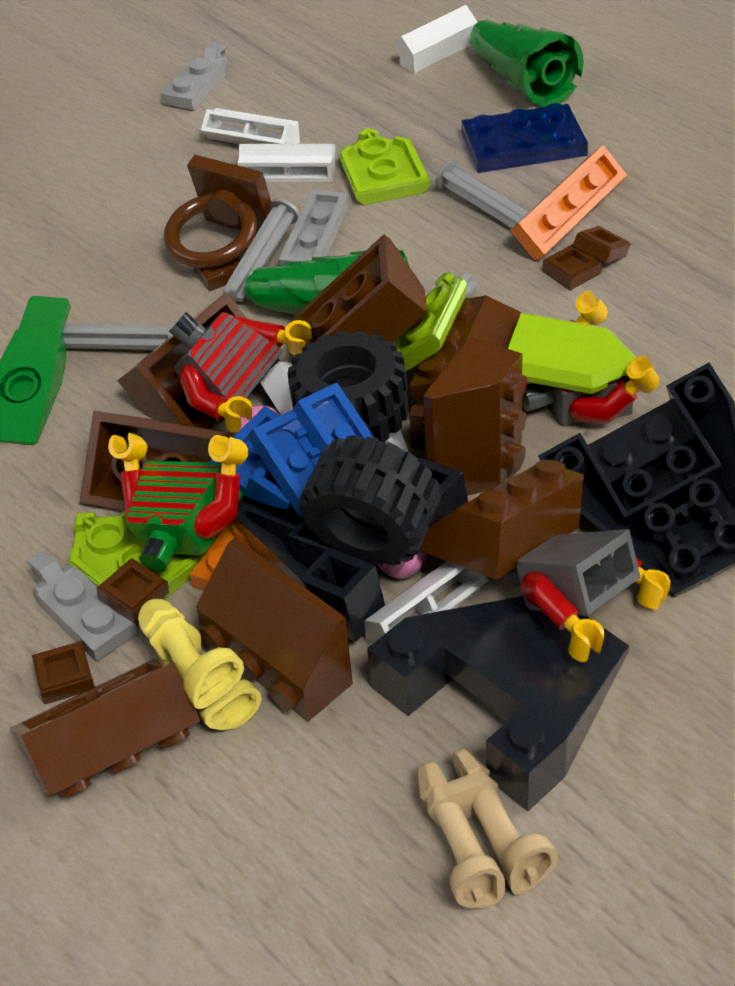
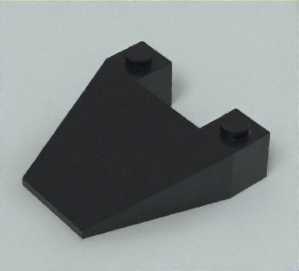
(333, 576)
(516, 667)

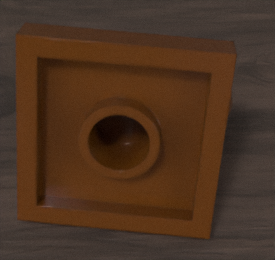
(227, 197)

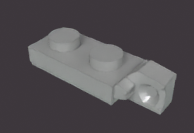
(197, 79)
(75, 607)

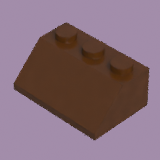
(370, 296)
(477, 318)
(157, 386)
(477, 415)
(164, 443)
(509, 520)
(277, 629)
(106, 727)

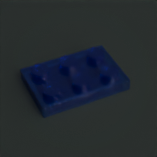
(523, 137)

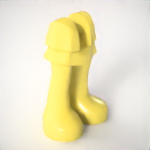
(208, 679)

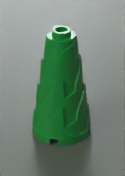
(532, 60)
(295, 284)

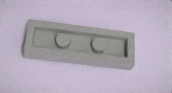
(316, 226)

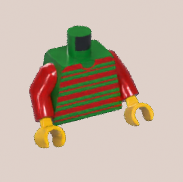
(178, 503)

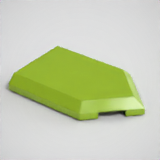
(383, 168)
(442, 309)
(569, 353)
(108, 543)

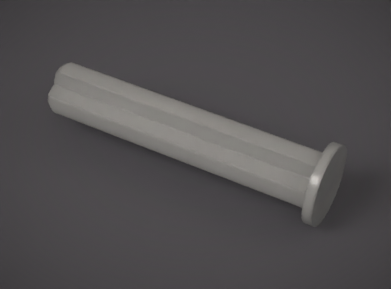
(479, 194)
(262, 247)
(115, 336)

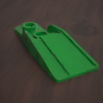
(32, 370)

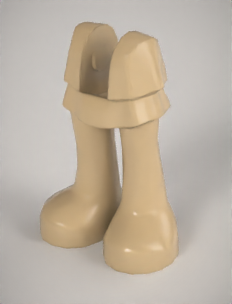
(476, 877)

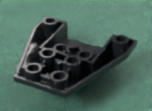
(667, 480)

